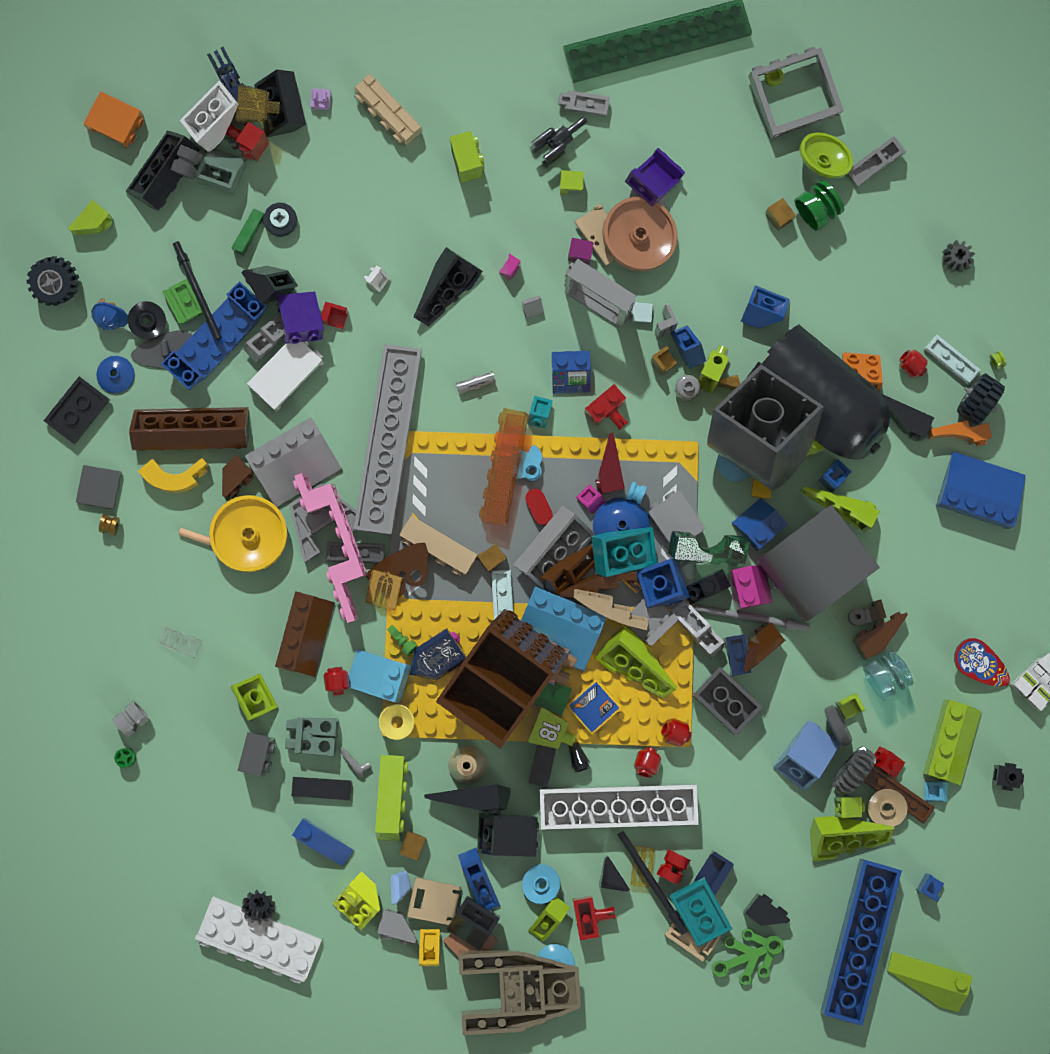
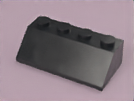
(155, 178)

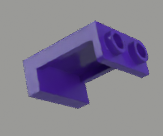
(655, 177)
(300, 317)

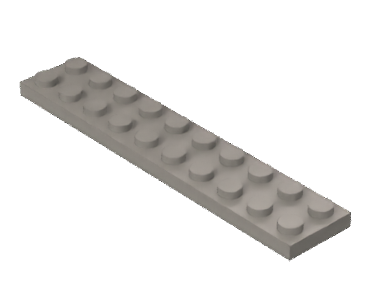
(388, 440)

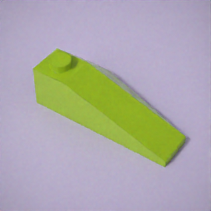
(854, 511)
(632, 658)
(840, 835)
(937, 983)

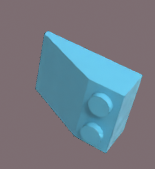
(379, 676)

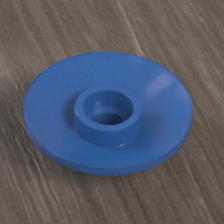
(122, 380)

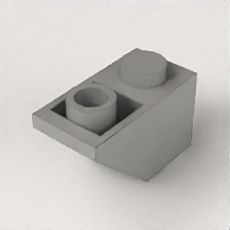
(397, 926)

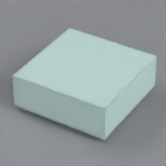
(642, 313)

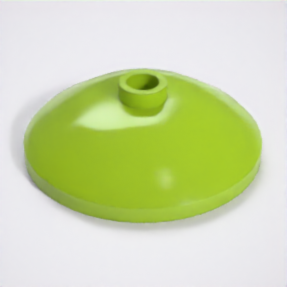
(826, 155)

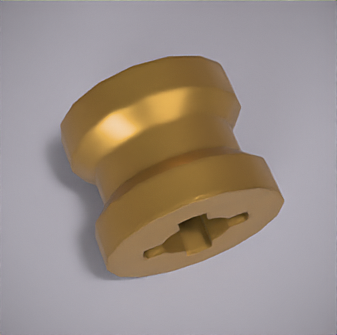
(109, 524)

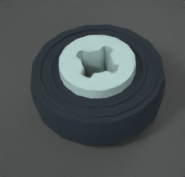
(282, 226)

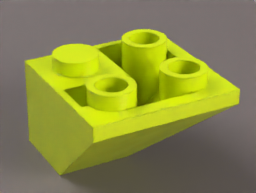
(359, 901)

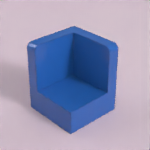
(930, 886)

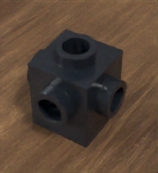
(1007, 776)

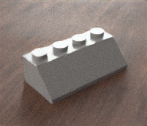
(556, 541)

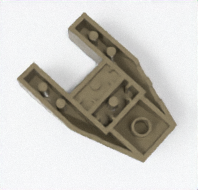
(530, 990)

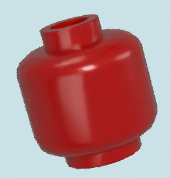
(913, 363)
(336, 680)
(676, 732)
(647, 762)

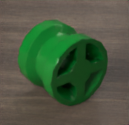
(121, 758)

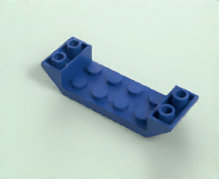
(201, 351)

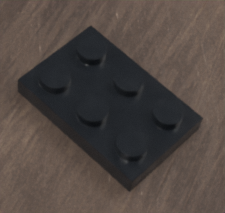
(76, 410)

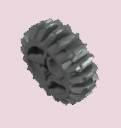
(854, 771)

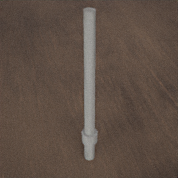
(789, 624)

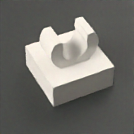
(377, 278)

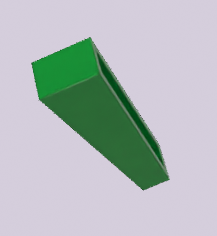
(248, 232)

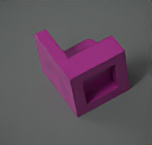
(580, 250)

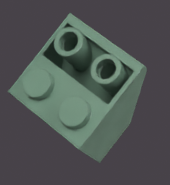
(220, 171)

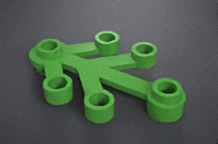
(750, 955)

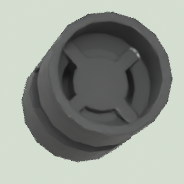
(186, 163)

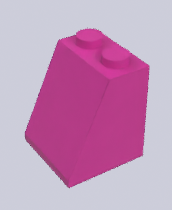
(749, 587)

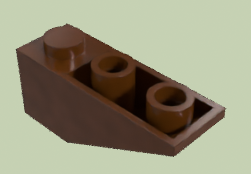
(877, 639)

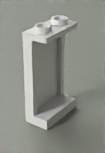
(285, 373)

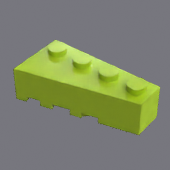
(390, 798)

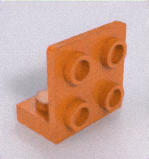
(867, 366)

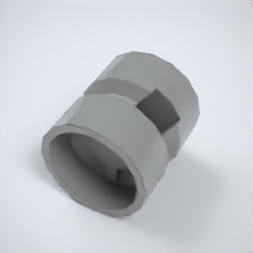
(130, 719)

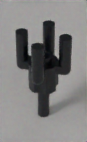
(556, 140)

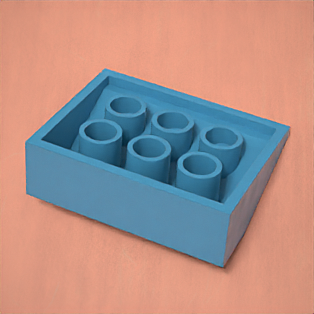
(565, 623)

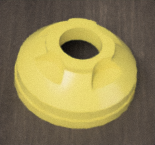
(387, 716)

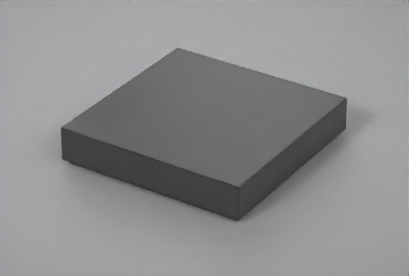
(98, 487)

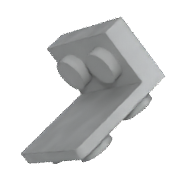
(658, 622)

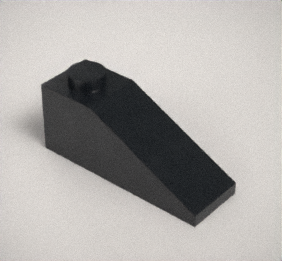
(909, 420)

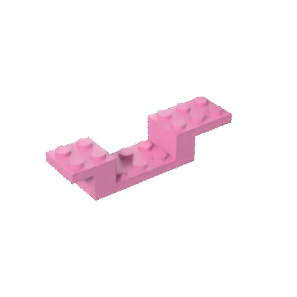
(346, 571)

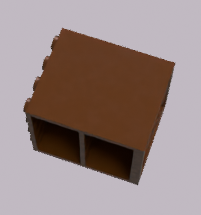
(502, 677)

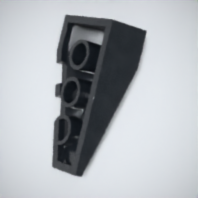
(483, 798)

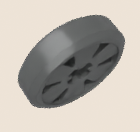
(838, 725)

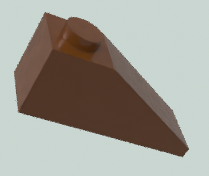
(762, 644)

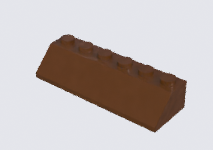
(189, 428)

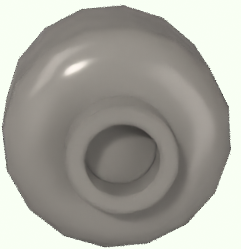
(687, 388)

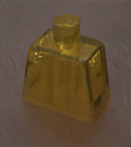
(254, 105)

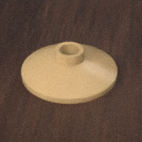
(892, 816)

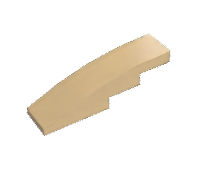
(603, 605)

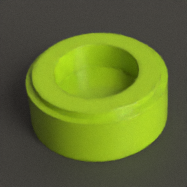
(774, 78)

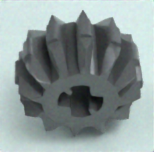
(963, 251)

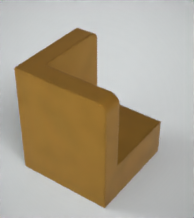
(780, 214)
(663, 360)
(492, 557)
(412, 845)

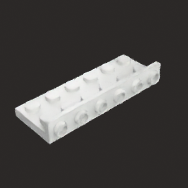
(267, 945)

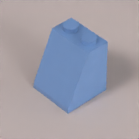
(807, 755)

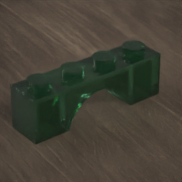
(729, 550)

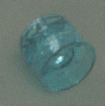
(891, 673)

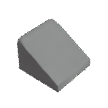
(532, 306)

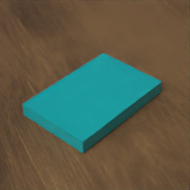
(701, 912)

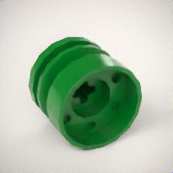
(819, 205)

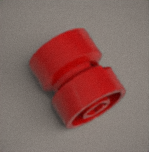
(678, 861)

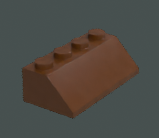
(305, 634)

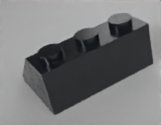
(282, 89)

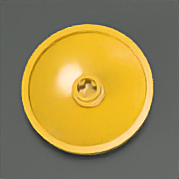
(248, 533)

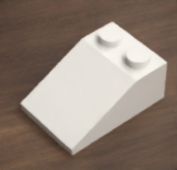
(211, 117)

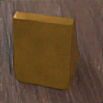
(729, 382)

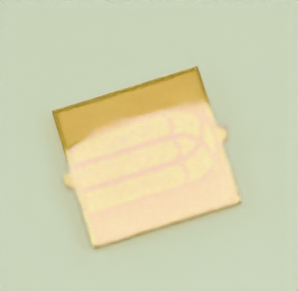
(383, 589)

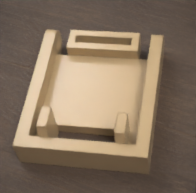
(437, 901)
(688, 943)

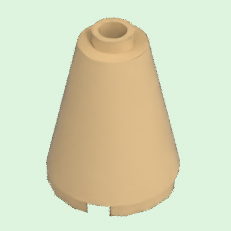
(477, 762)

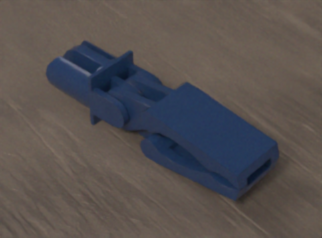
(227, 73)

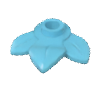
(530, 460)

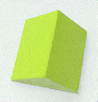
(254, 697)

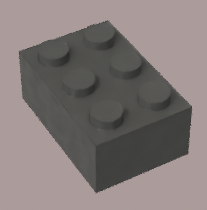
(727, 701)

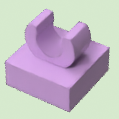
(320, 99)

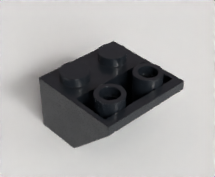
(269, 282)
(473, 922)

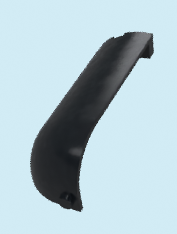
(853, 410)

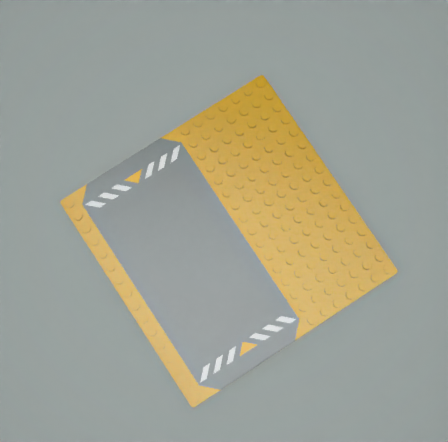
(445, 490)

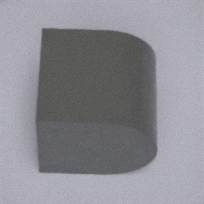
(765, 427)
(818, 564)

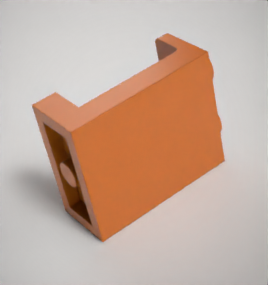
(114, 119)

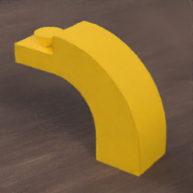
(173, 482)

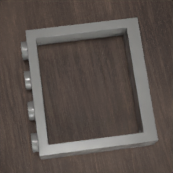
(776, 131)
(599, 293)

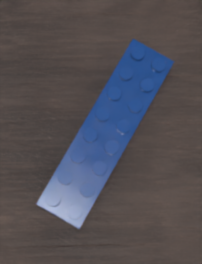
(861, 942)

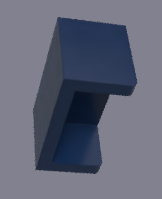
(737, 654)
(715, 871)

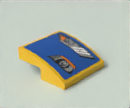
(594, 706)

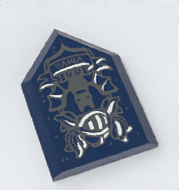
(437, 656)

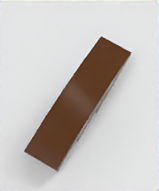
(597, 582)

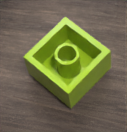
(466, 156)

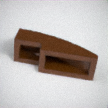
(568, 570)

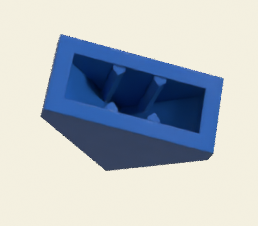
(834, 476)

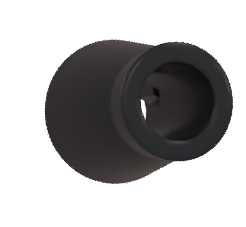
(578, 758)

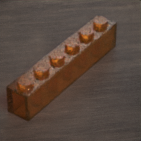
(504, 467)

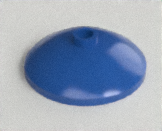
(617, 510)

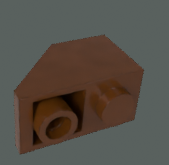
(234, 476)

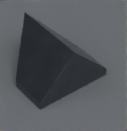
(611, 878)

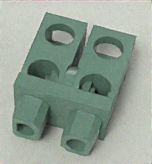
(307, 732)

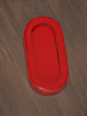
(538, 506)

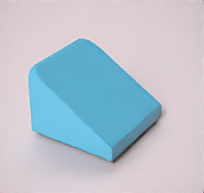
(936, 791)

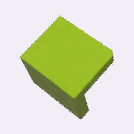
(571, 181)
(850, 706)

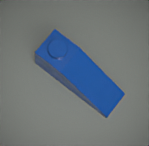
(322, 841)
(478, 878)

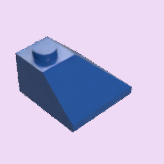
(764, 308)

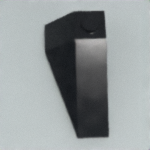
(446, 283)

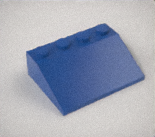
(981, 490)

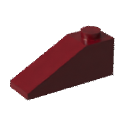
(610, 473)

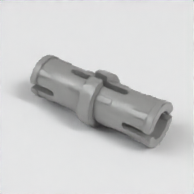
(476, 382)

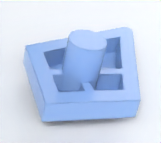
(399, 886)

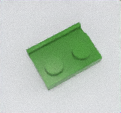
(183, 302)

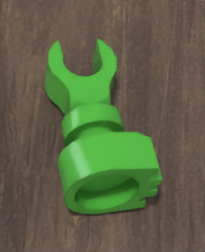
(408, 646)

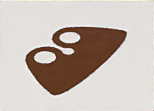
(407, 559)

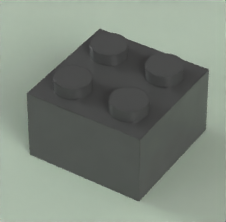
(257, 754)

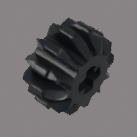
(252, 911)

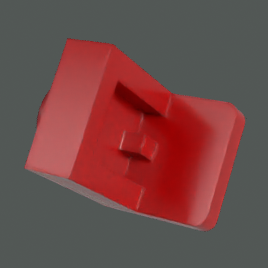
(888, 762)

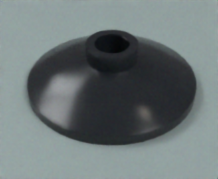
(153, 313)

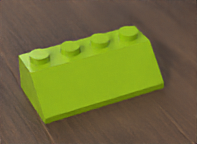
(952, 742)

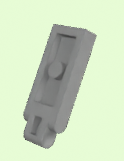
(584, 103)

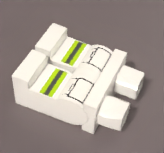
(1035, 683)

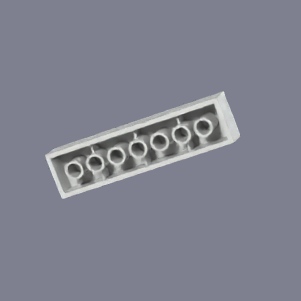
(618, 806)

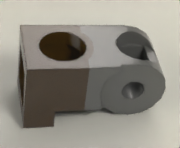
(858, 616)

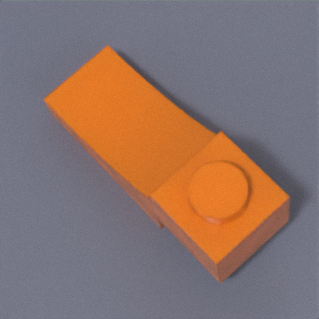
(974, 435)

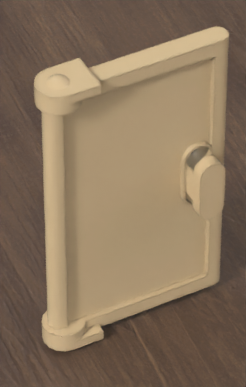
(592, 225)

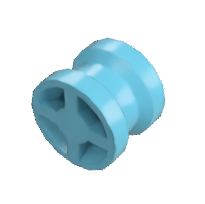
(636, 492)

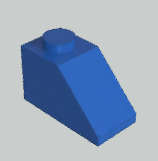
(689, 347)

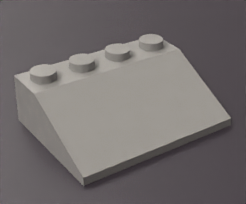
(289, 454)

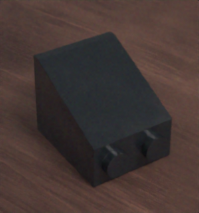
(507, 835)

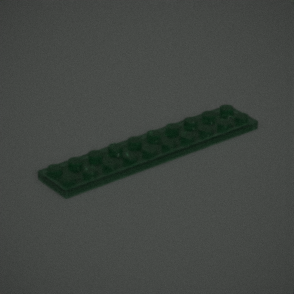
(657, 40)

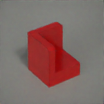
(334, 315)

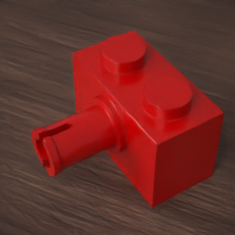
(251, 140)
(607, 407)
(588, 917)

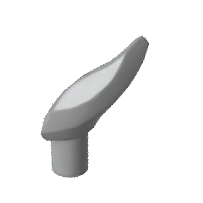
(359, 769)

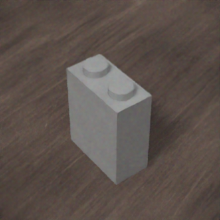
(675, 515)

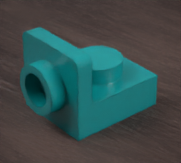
(539, 412)

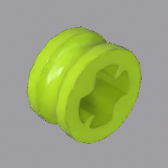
(998, 360)

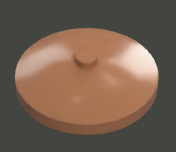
(639, 234)

